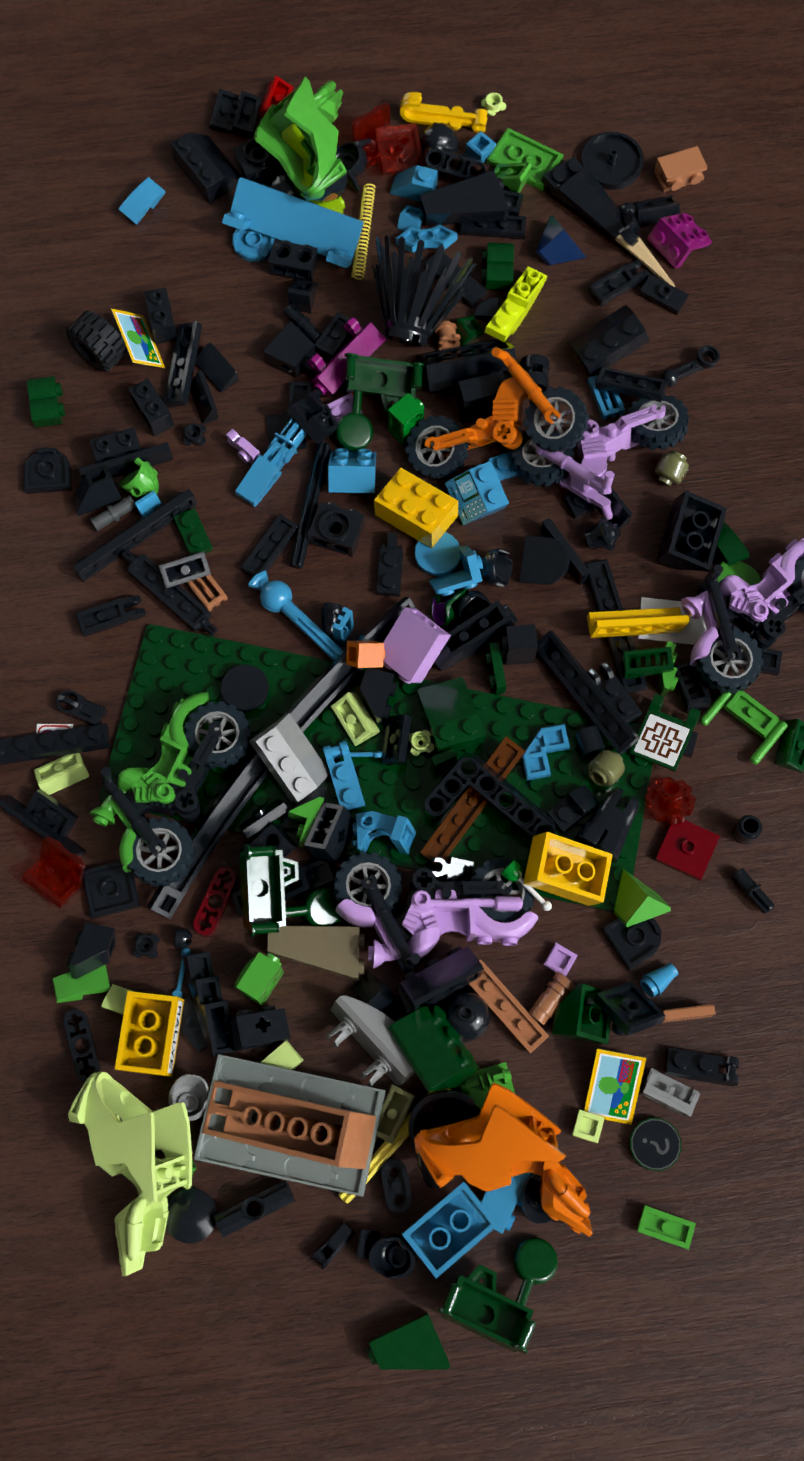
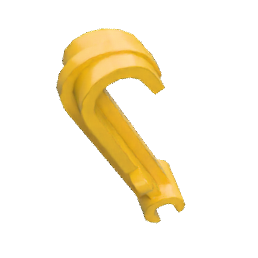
(426, 114)

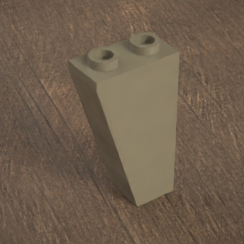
(321, 948)

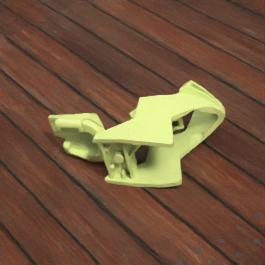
(130, 1150)

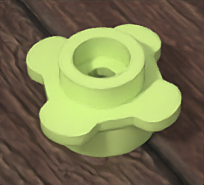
(493, 103)
(423, 736)

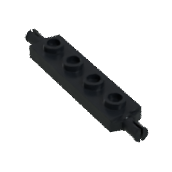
(174, 597)

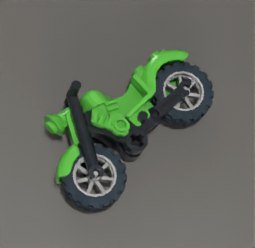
(189, 751)

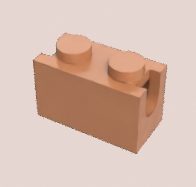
(680, 169)

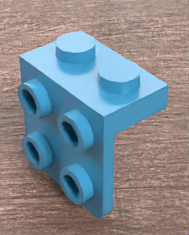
(465, 578)

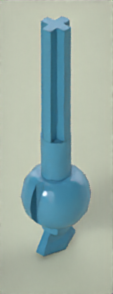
(277, 598)

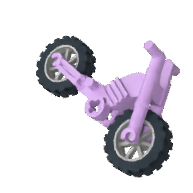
(601, 445)

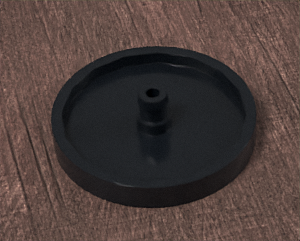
(613, 159)

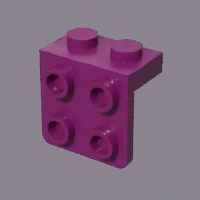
(677, 237)

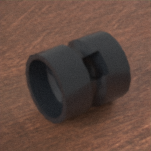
(538, 369)

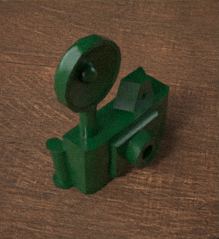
(377, 378)
(264, 893)
(492, 1314)

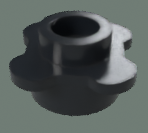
(194, 429)
(141, 940)

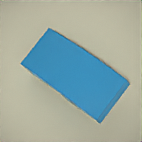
(141, 200)

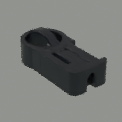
(84, 710)

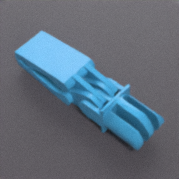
(267, 467)

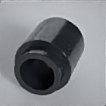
(752, 825)

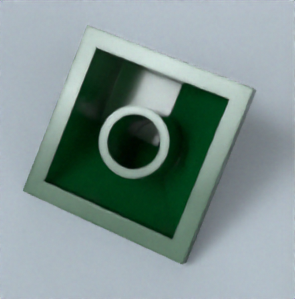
(581, 1017)

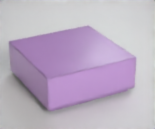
(560, 959)

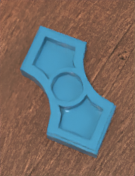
(432, 237)

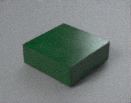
(443, 759)

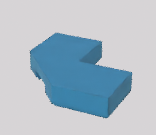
(546, 741)

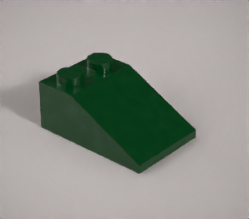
(451, 716)

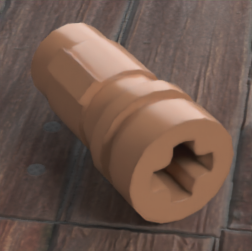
(549, 1000)

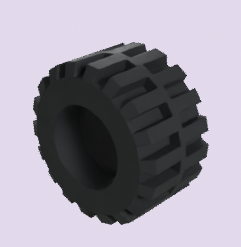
(96, 341)

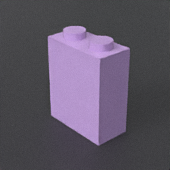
(413, 645)

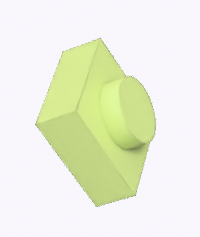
(588, 1126)

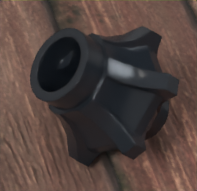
(603, 534)

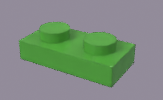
(666, 1227)

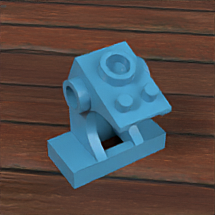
(398, 829)

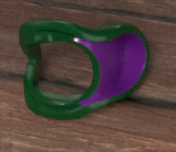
(442, 612)

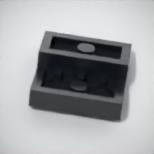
(235, 113)

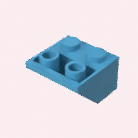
(352, 471)

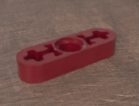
(201, 915)

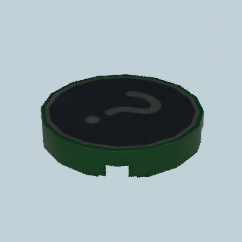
(655, 1144)

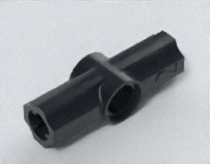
(238, 1215)

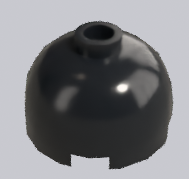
(474, 1023)

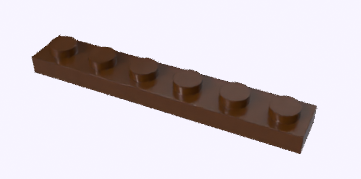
(469, 804)

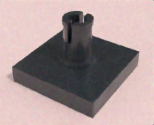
(628, 1009)

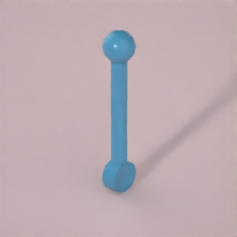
(362, 754)
(177, 993)

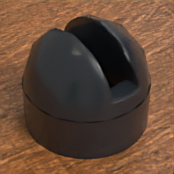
(182, 938)

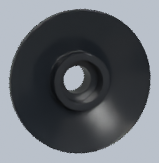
(531, 1201)

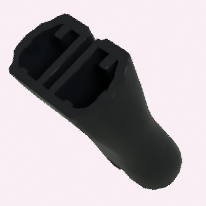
(609, 825)

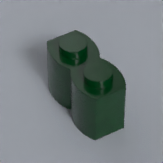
(499, 266)
(45, 401)

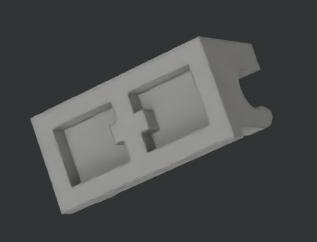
(670, 1093)

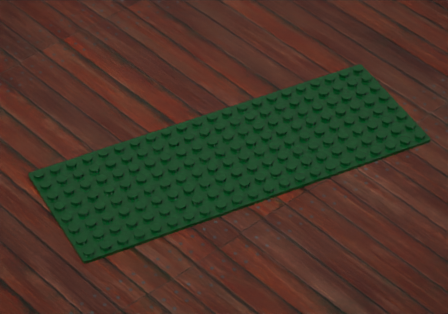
(186, 663)

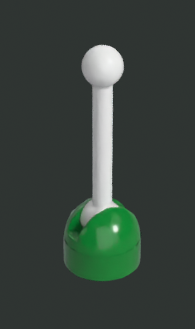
(513, 872)

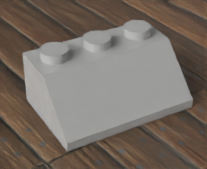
(290, 758)

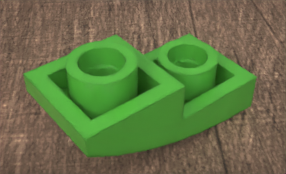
(667, 680)
(72, 989)

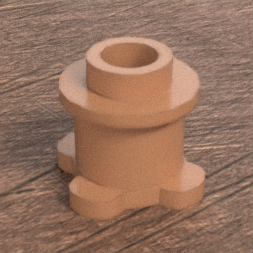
(447, 335)

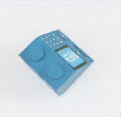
(477, 493)

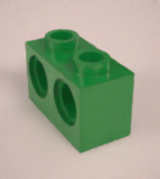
(403, 417)

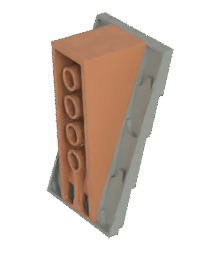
(290, 1125)

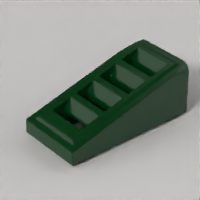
(640, 671)

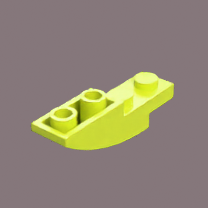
(517, 304)

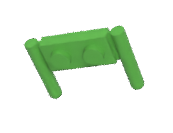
(750, 714)

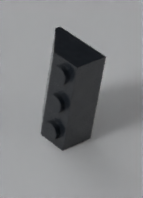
(205, 165)
(609, 340)
(691, 533)
(441, 977)

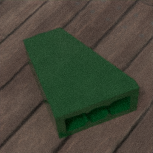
(409, 1347)

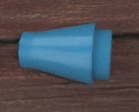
(657, 980)

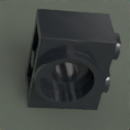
(256, 162)
(332, 517)

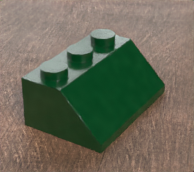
(434, 1048)

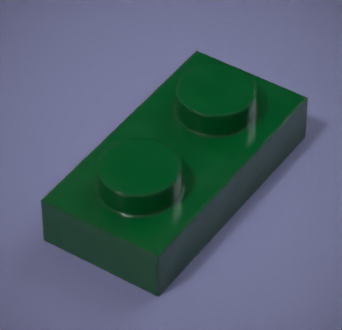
(193, 532)
(494, 659)

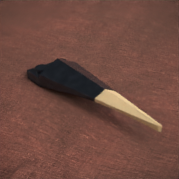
(585, 195)

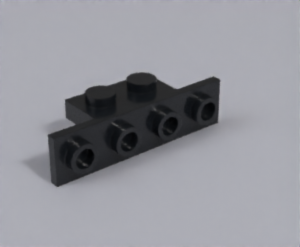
(45, 817)

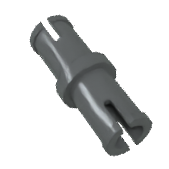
(113, 513)

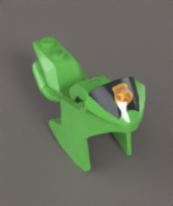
(314, 119)

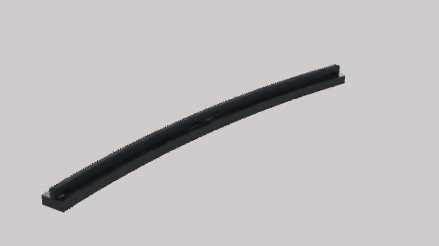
(254, 770)

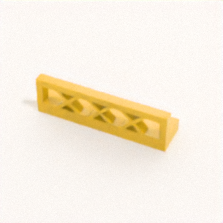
(636, 622)

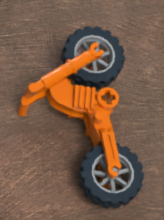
(504, 419)

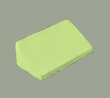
(355, 718)
(61, 773)

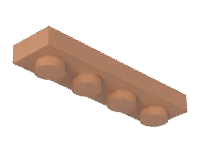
(508, 1010)

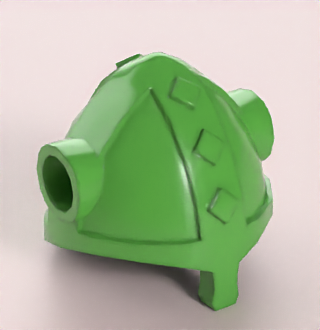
(141, 480)

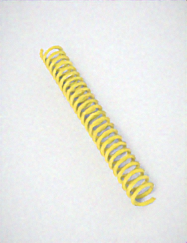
(364, 229)

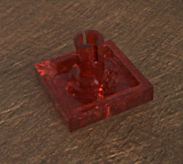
(404, 146)

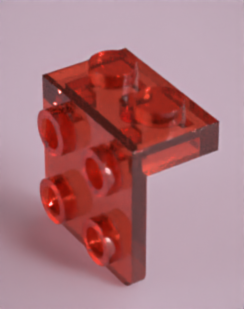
(56, 873)

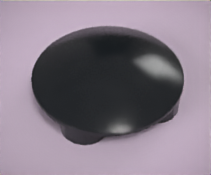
(191, 1215)

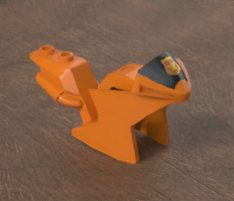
(500, 1144)

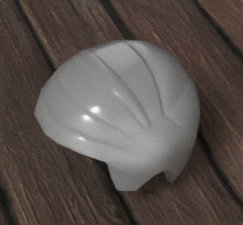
(193, 1092)

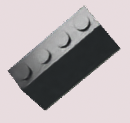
(450, 365)

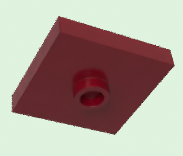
(687, 849)

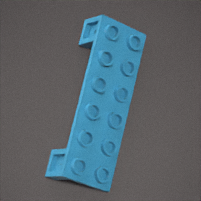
(295, 221)

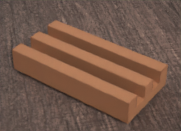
(215, 601)
(689, 1013)

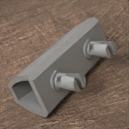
(372, 1032)

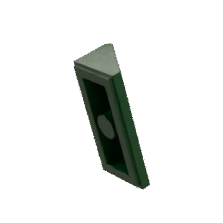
(791, 746)

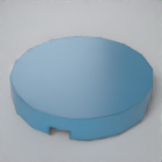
(252, 244)
(441, 558)

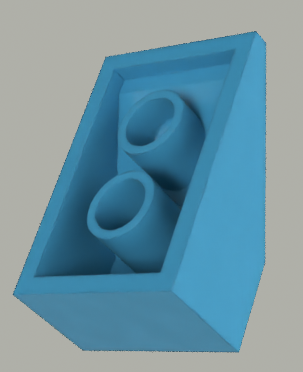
(449, 1229)

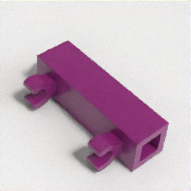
(333, 374)

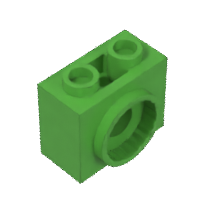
(259, 977)

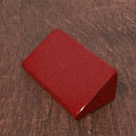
(275, 93)

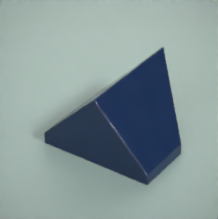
(557, 245)

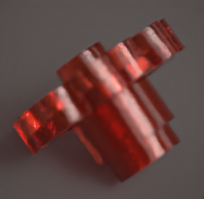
(670, 800)

